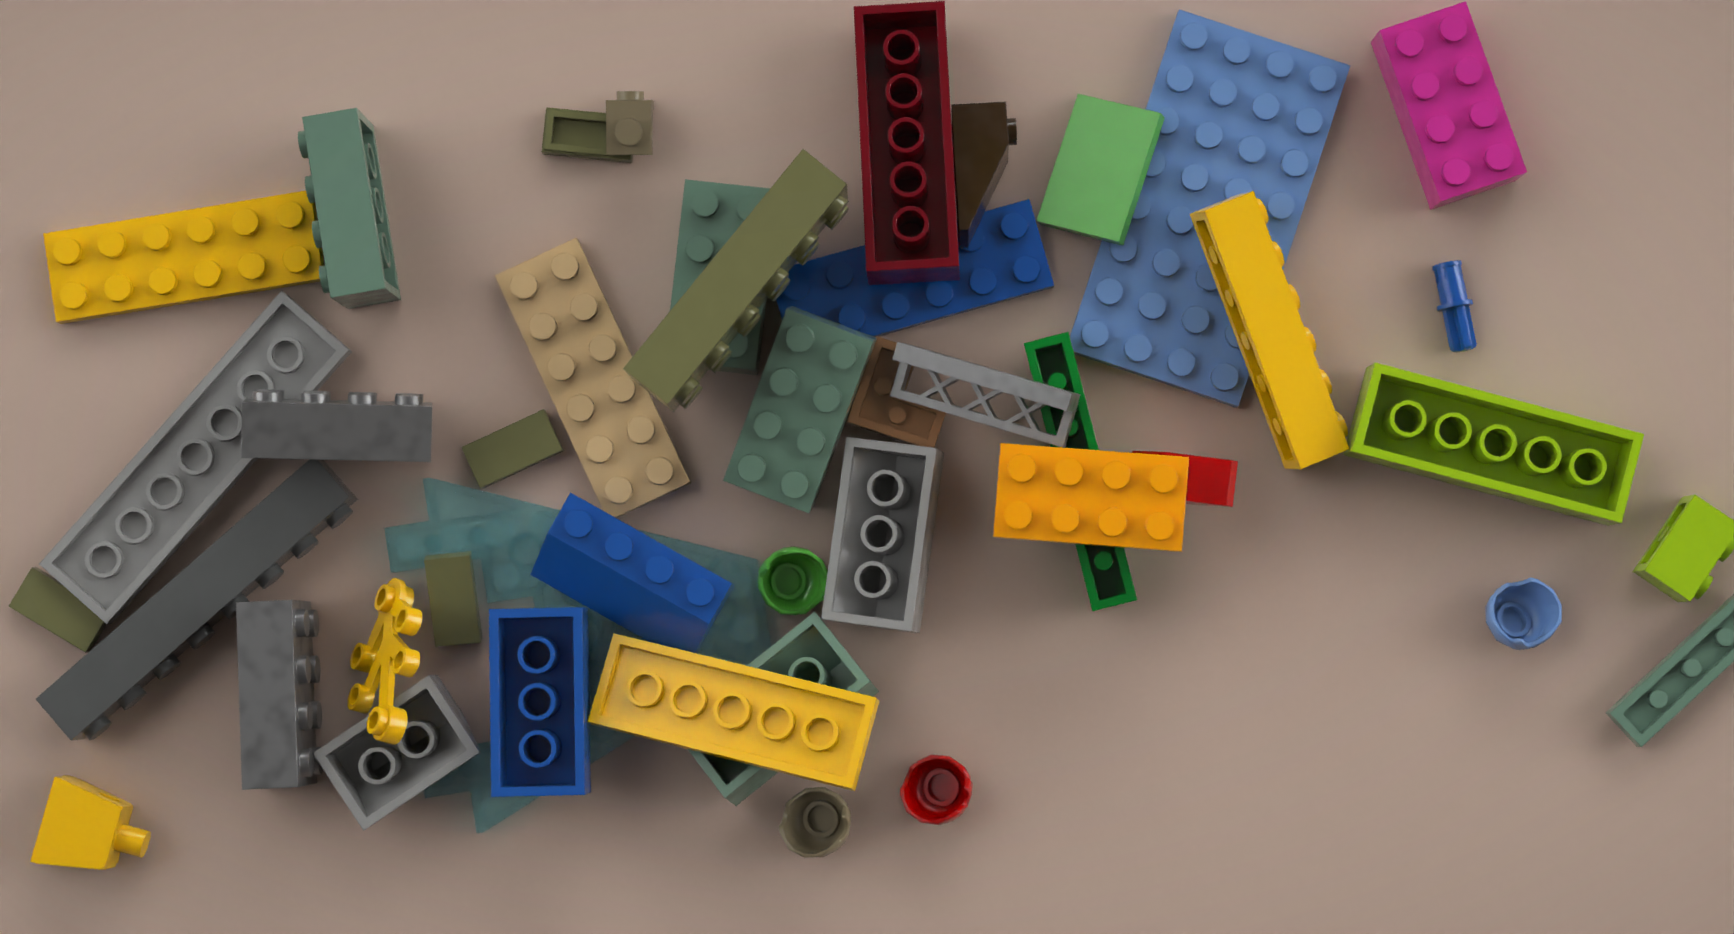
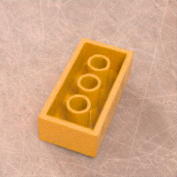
(1091, 497)

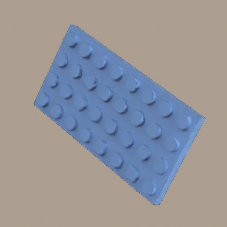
(1234, 123)

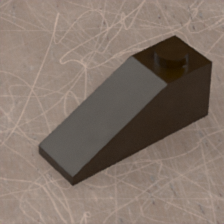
(980, 155)

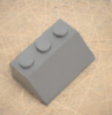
(383, 776)

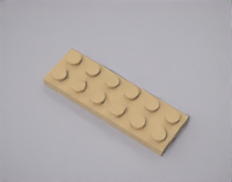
(582, 367)

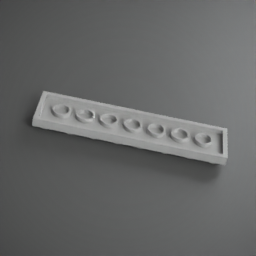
(188, 461)

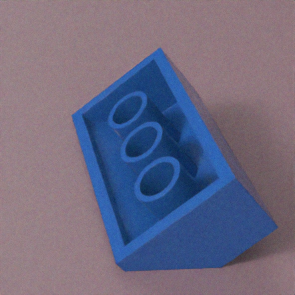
(630, 577)

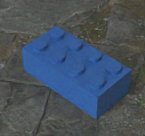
(539, 702)

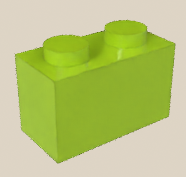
(1687, 549)

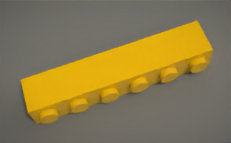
(1270, 330)

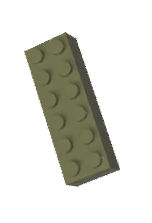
(738, 281)

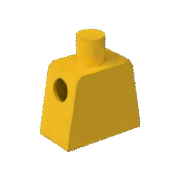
(86, 827)

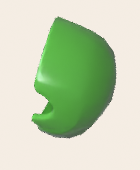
(792, 580)

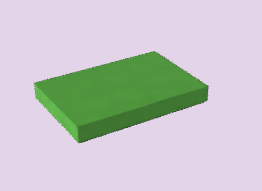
(1100, 169)

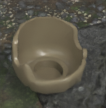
(815, 822)

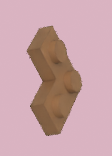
(888, 415)

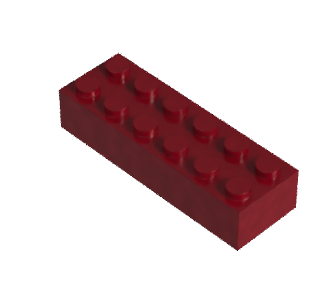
(906, 143)

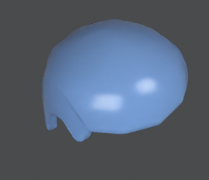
(1523, 613)

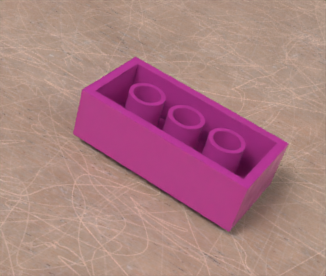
(1448, 105)

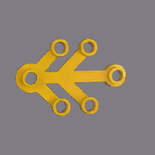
(394, 657)

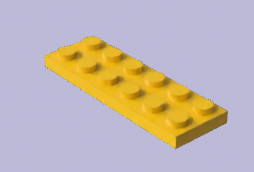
(182, 257)
(734, 711)

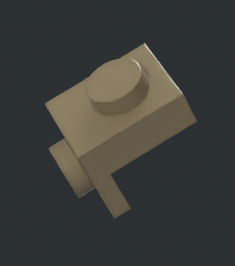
(629, 124)

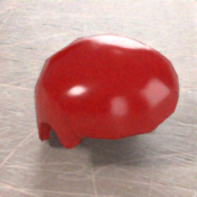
(936, 790)

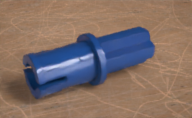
(1455, 306)

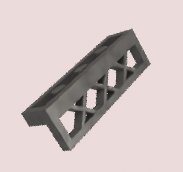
(986, 377)

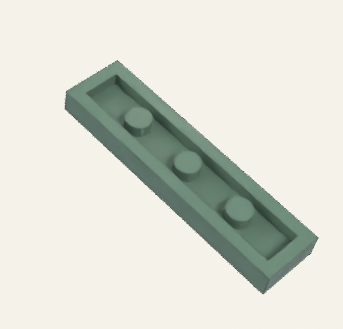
(1677, 677)

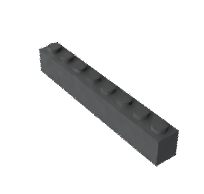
(196, 600)

